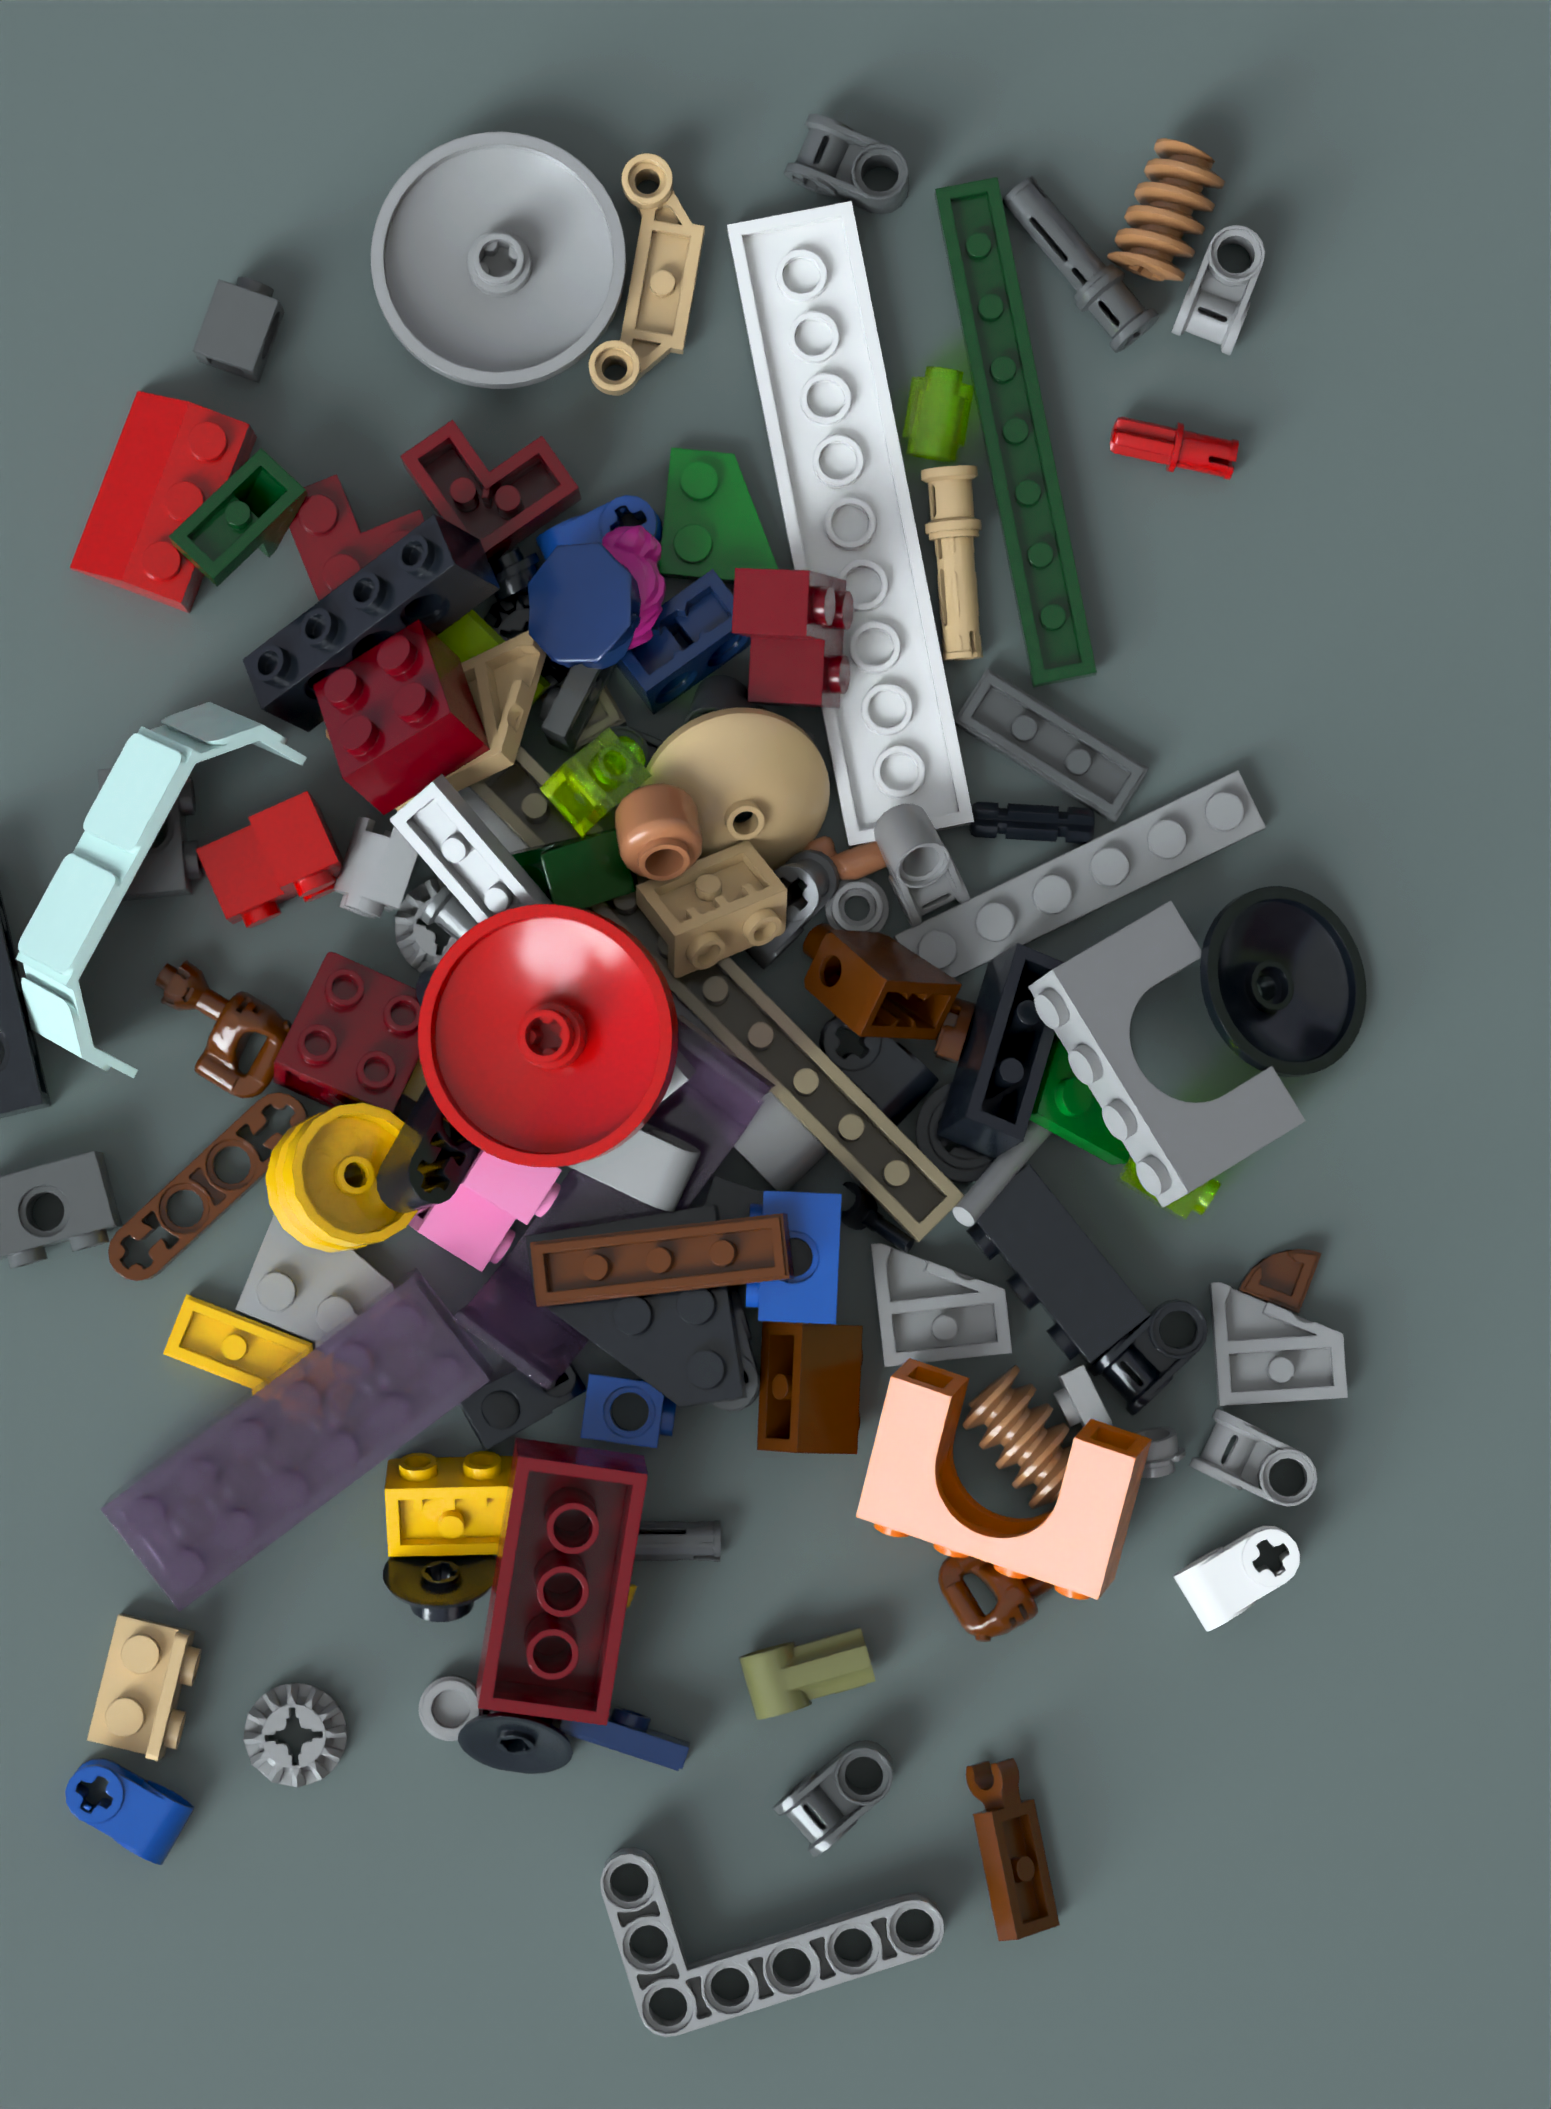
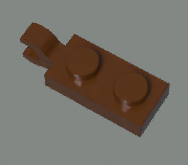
(1011, 1852)

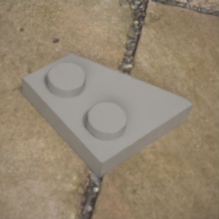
(935, 1311)
(1272, 1353)

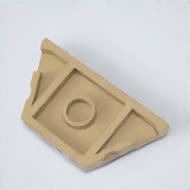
(503, 692)

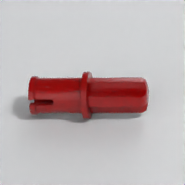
(1174, 447)

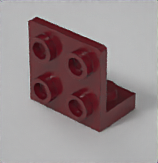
(351, 1038)

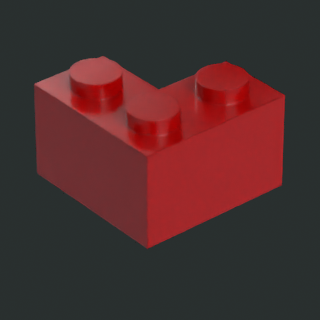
(273, 860)

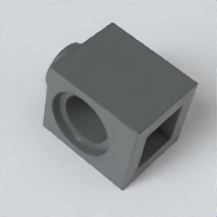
(239, 328)

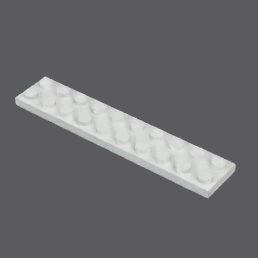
(850, 510)

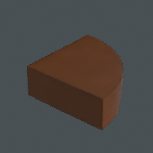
(954, 1031)
(1282, 1278)

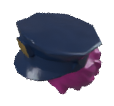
(597, 598)

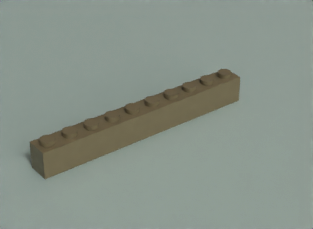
(757, 1033)

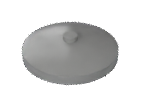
(498, 260)

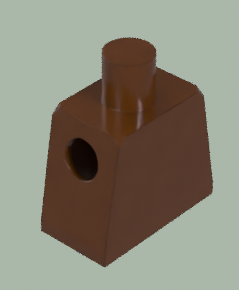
(877, 984)

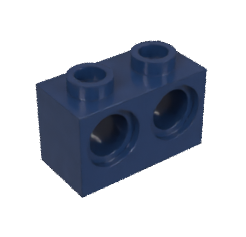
(686, 645)

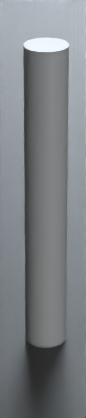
(998, 1176)

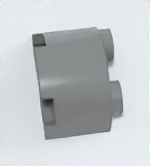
(375, 870)

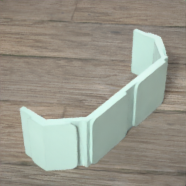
(107, 859)

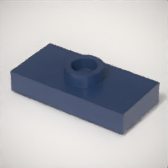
(630, 1735)

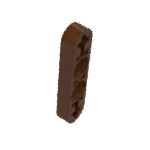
(203, 1180)

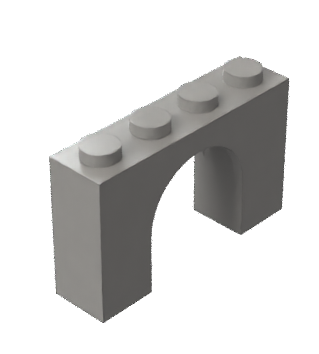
(1169, 1139)

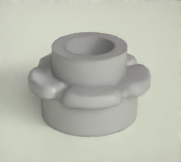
(1162, 1451)

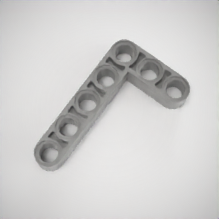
(752, 1959)

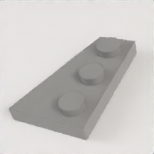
(305, 1286)

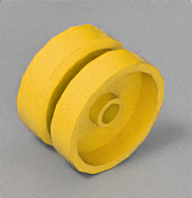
(326, 1178)

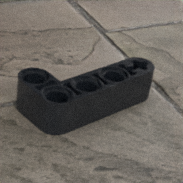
(424, 1161)

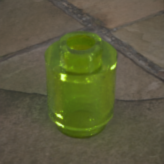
(937, 414)

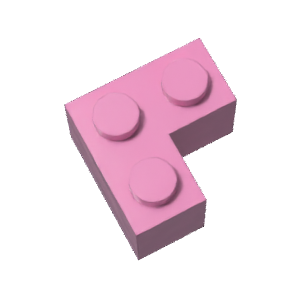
(484, 1207)

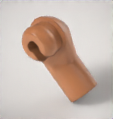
(853, 862)

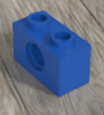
(812, 1295)

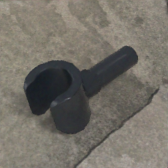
(865, 1214)

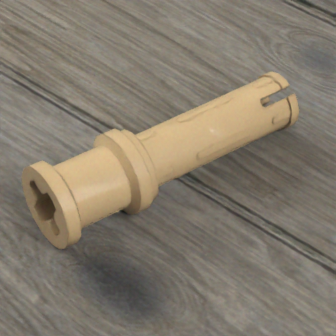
(954, 532)

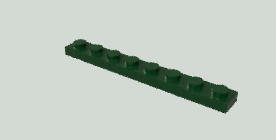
(1015, 432)

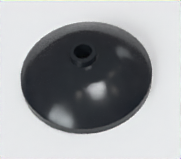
(1306, 977)

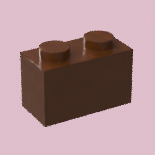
(810, 1388)

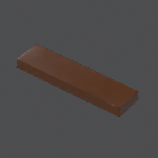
(662, 1260)

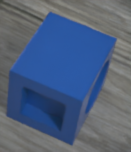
(598, 1418)

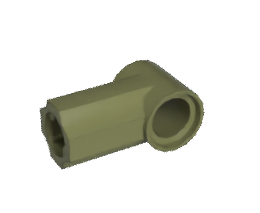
(792, 1675)

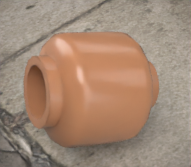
(658, 831)

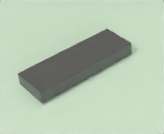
(1050, 745)

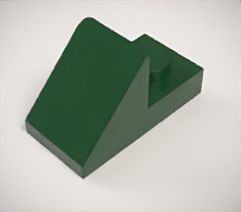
(239, 517)
(579, 869)

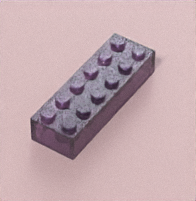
(297, 1439)

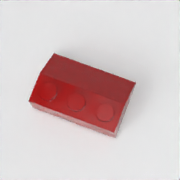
(158, 476)

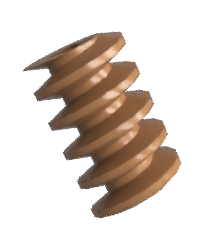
(1166, 211)
(1022, 1436)

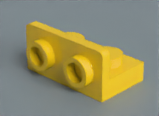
(445, 1504)

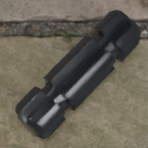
(1032, 822)

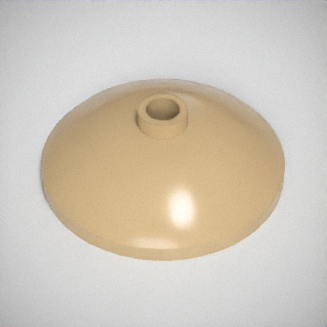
(751, 764)

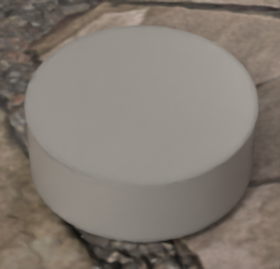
(448, 1706)

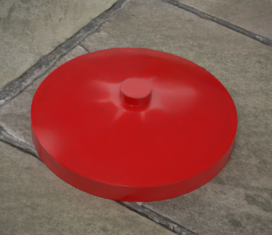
(548, 1035)

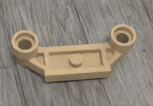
(660, 280)

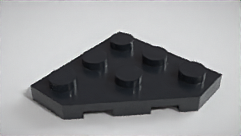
(671, 1340)

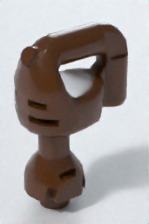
(234, 1025)
(1013, 1597)

